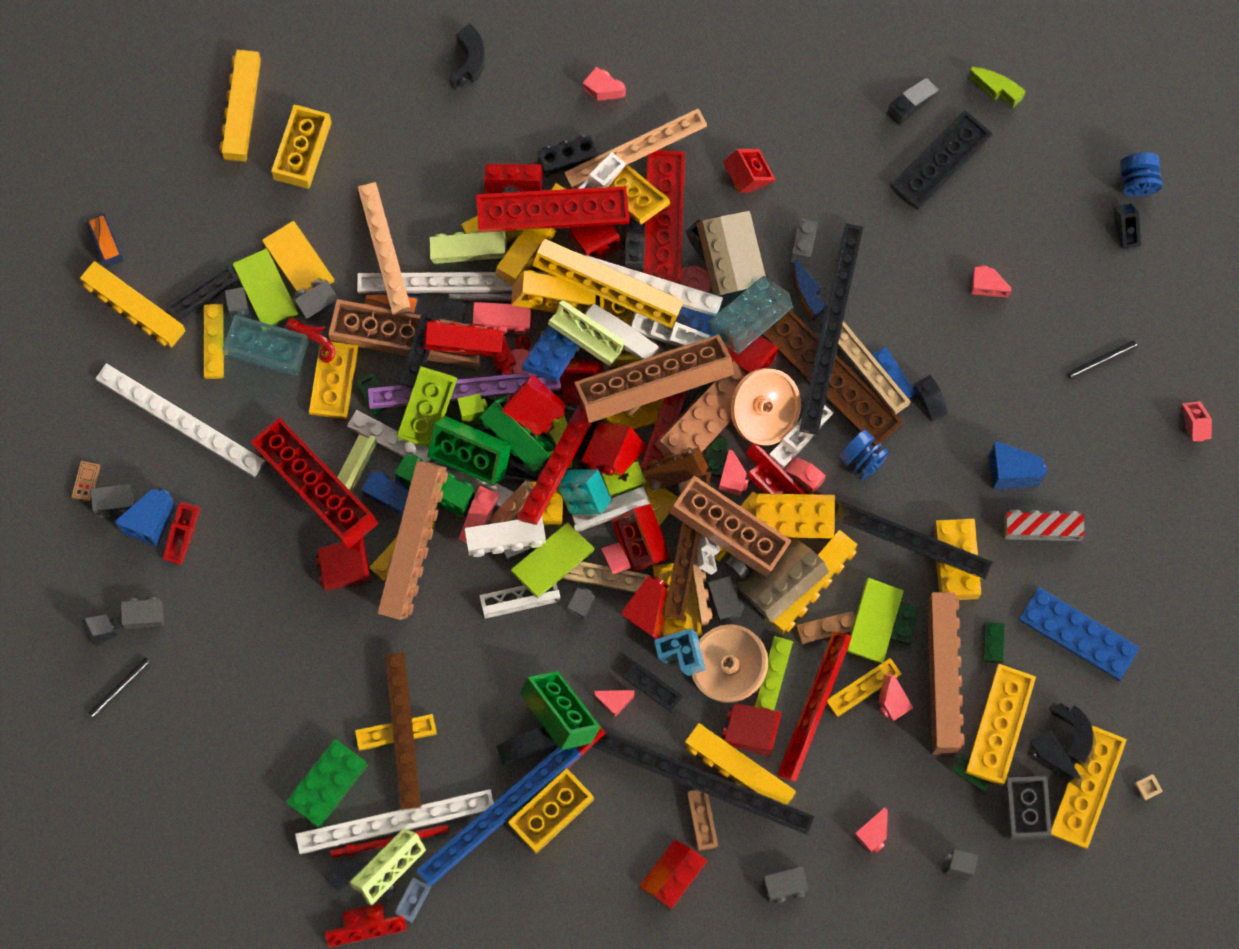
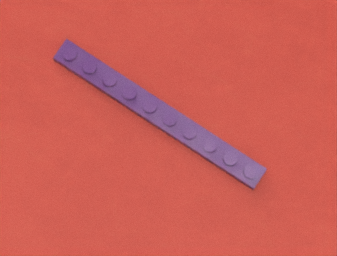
(486, 386)

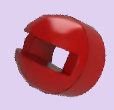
(527, 345)

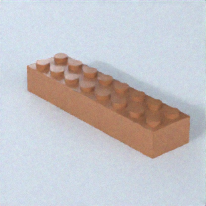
(389, 333)
(654, 378)
(412, 540)
(943, 673)

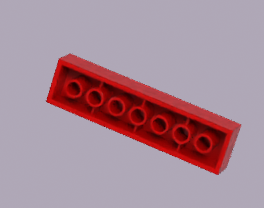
(314, 483)

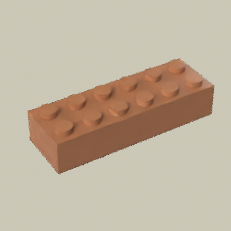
(703, 417)
(730, 526)

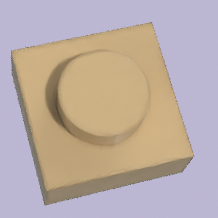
(1148, 787)

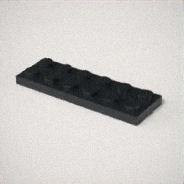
(941, 160)

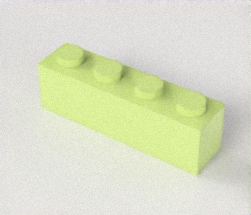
(468, 247)

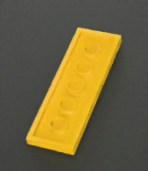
(1000, 724)
(1083, 804)

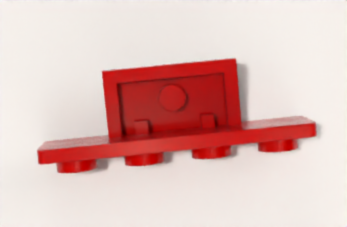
(769, 475)
(365, 924)

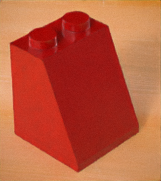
(595, 240)
(755, 356)
(534, 406)
(613, 449)
(343, 566)
(648, 607)
(752, 728)

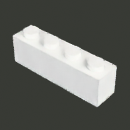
(504, 536)

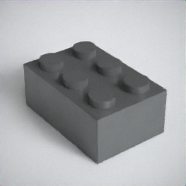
(1027, 808)

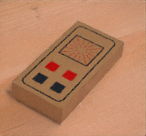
(85, 481)

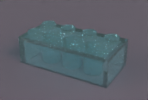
(751, 314)
(265, 345)

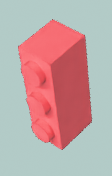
(502, 316)

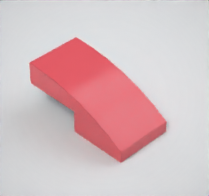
(615, 558)

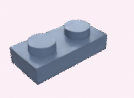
(412, 900)

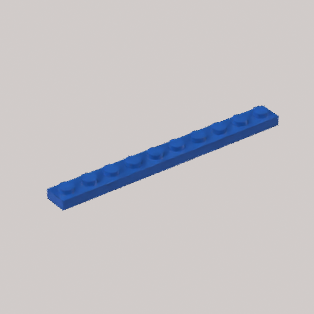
(497, 814)

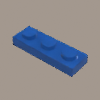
(888, 363)

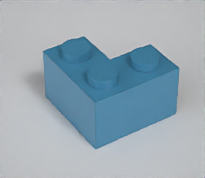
(682, 647)

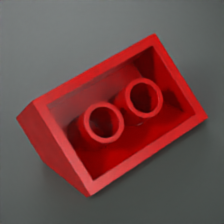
(516, 176)
(641, 537)
(673, 874)

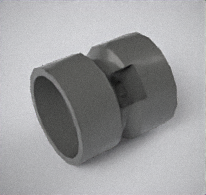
(738, 568)

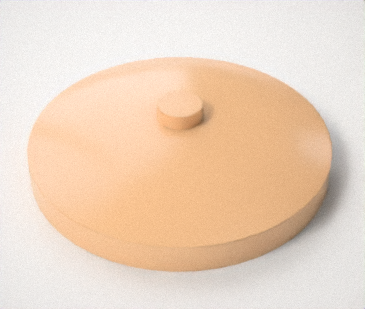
(765, 406)
(733, 663)

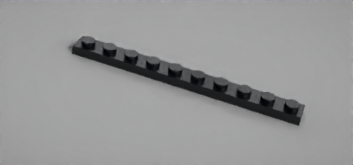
(911, 539)

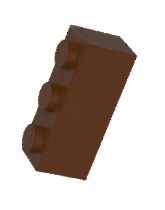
(675, 468)

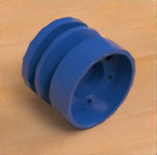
(1141, 174)
(861, 453)

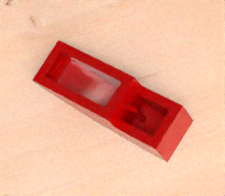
(181, 532)

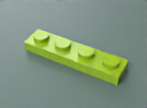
(776, 668)

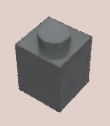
(237, 302)
(581, 603)

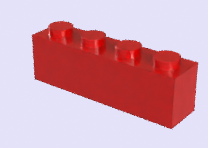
(462, 339)

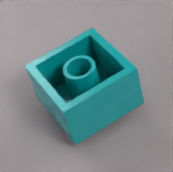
(584, 492)

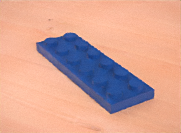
(1079, 634)

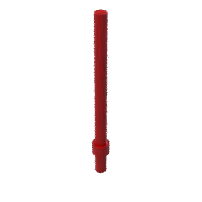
(352, 849)

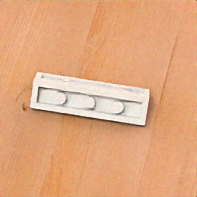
(617, 507)
(519, 604)

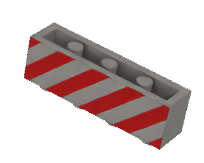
(1044, 526)

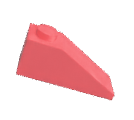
(480, 510)

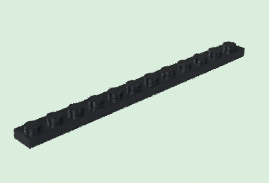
(831, 329)
(705, 782)

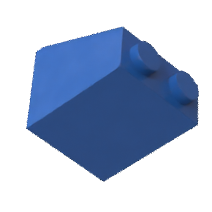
(1015, 467)
(148, 517)

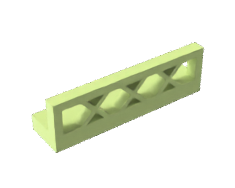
(586, 335)
(357, 461)
(387, 861)

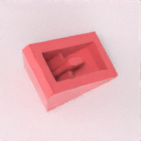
(614, 701)

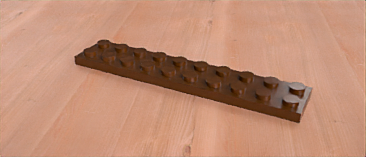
(846, 390)

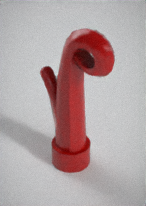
(313, 335)

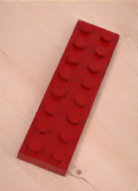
(552, 209)
(665, 228)

